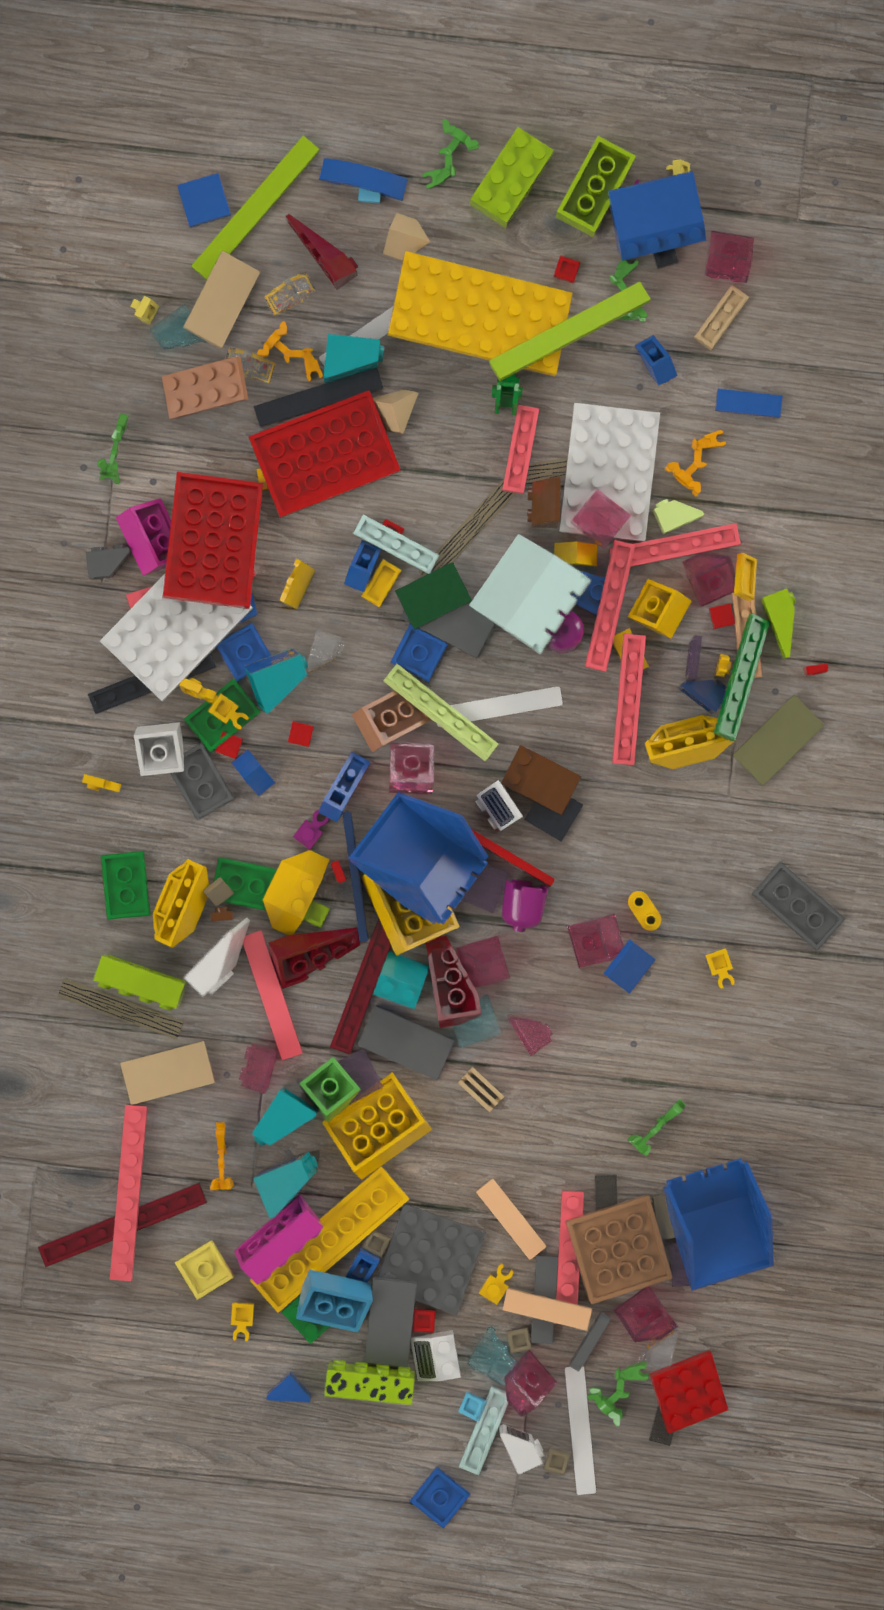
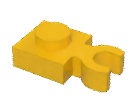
(723, 666)
(194, 688)
(225, 709)
(95, 783)
(719, 964)
(494, 1287)
(242, 1316)

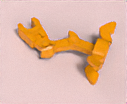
(311, 364)
(684, 477)
(221, 1183)

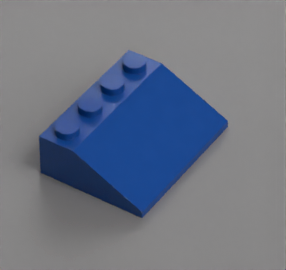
(657, 215)

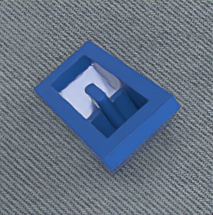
(253, 772)
(362, 1266)
(289, 1390)

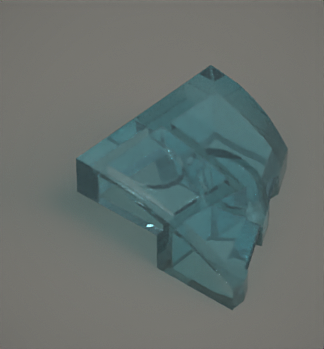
(170, 330)
(479, 1028)
(491, 1357)

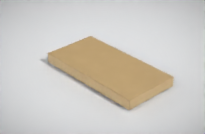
(221, 299)
(167, 1072)

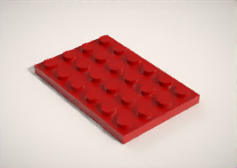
(324, 454)
(212, 540)

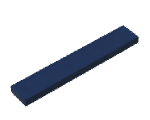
(355, 878)

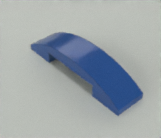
(363, 177)

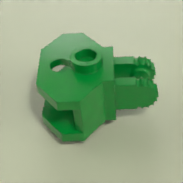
(507, 393)

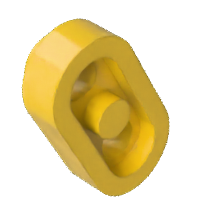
(644, 911)

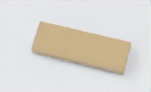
(721, 317)

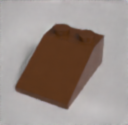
(545, 503)
(540, 780)

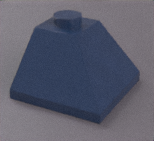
(705, 693)

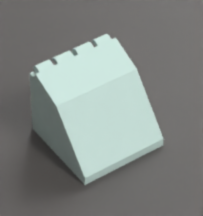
(529, 592)

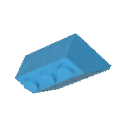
(334, 1301)

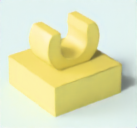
(679, 167)
(145, 309)

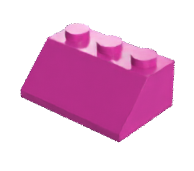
(147, 534)

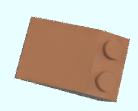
(388, 720)

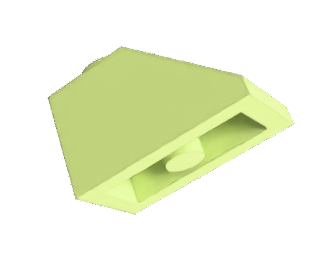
(675, 515)

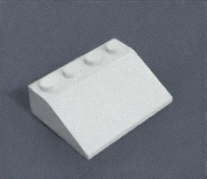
(218, 963)

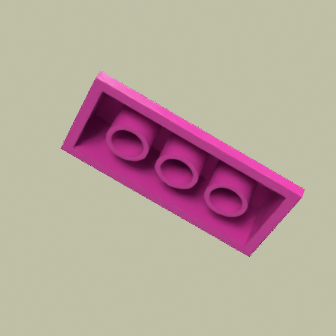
(278, 1240)

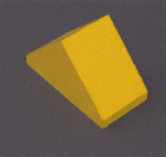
(577, 553)

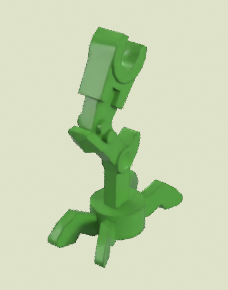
(459, 137)
(622, 271)
(111, 469)
(640, 1143)
(605, 1403)

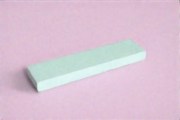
(396, 544)
(484, 1431)

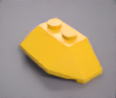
(686, 742)
(293, 890)
(180, 903)

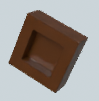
(222, 914)

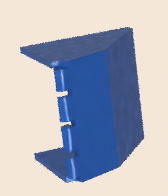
(421, 856)
(720, 1223)

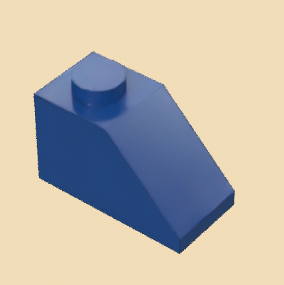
(656, 360)
(362, 566)

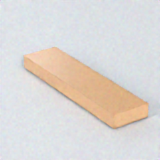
(741, 609)
(511, 1219)
(547, 1309)

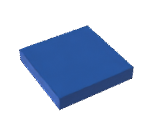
(204, 200)
(242, 649)
(419, 653)
(629, 966)
(440, 1497)

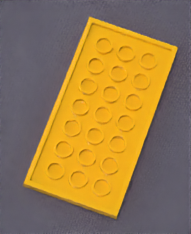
(473, 310)

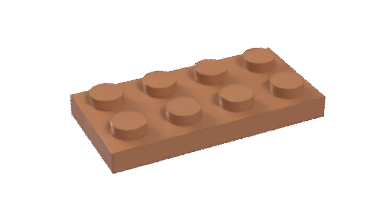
(205, 387)

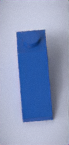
(344, 787)

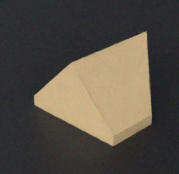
(403, 236)
(395, 409)

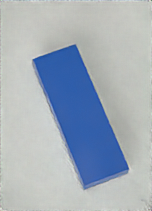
(748, 403)

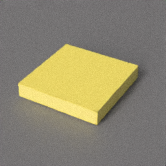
(204, 1269)

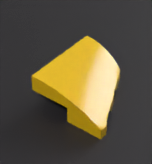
(297, 584)

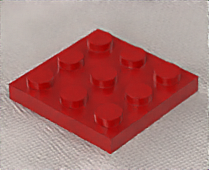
(689, 1391)

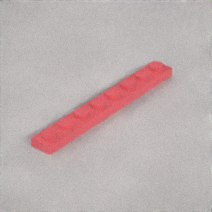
(128, 1193)

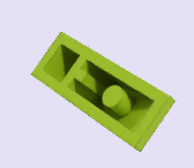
(780, 612)

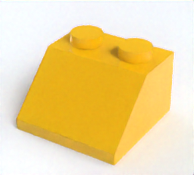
(659, 608)

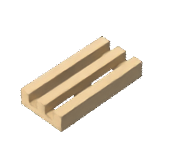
(486, 1094)

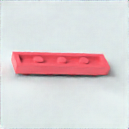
(520, 449)

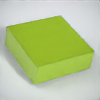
(316, 914)

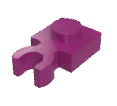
(309, 832)

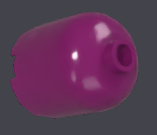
(568, 634)
(523, 904)

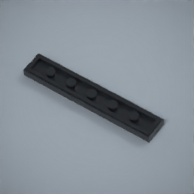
(317, 397)
(134, 688)

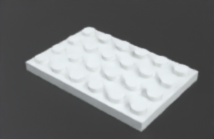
(615, 454)
(169, 637)

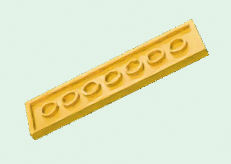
(342, 1230)

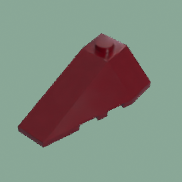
(330, 259)
(303, 953)
(453, 990)

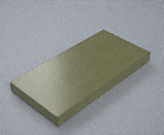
(778, 740)

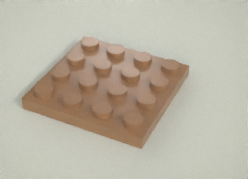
(619, 1249)

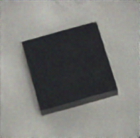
(552, 822)

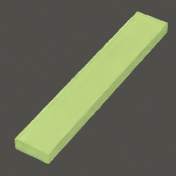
(440, 712)

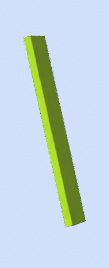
(257, 205)
(569, 331)

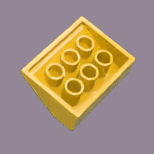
(403, 926)
(377, 1127)

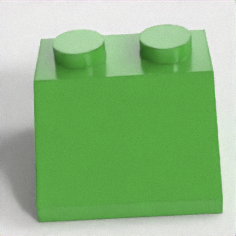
(329, 1089)

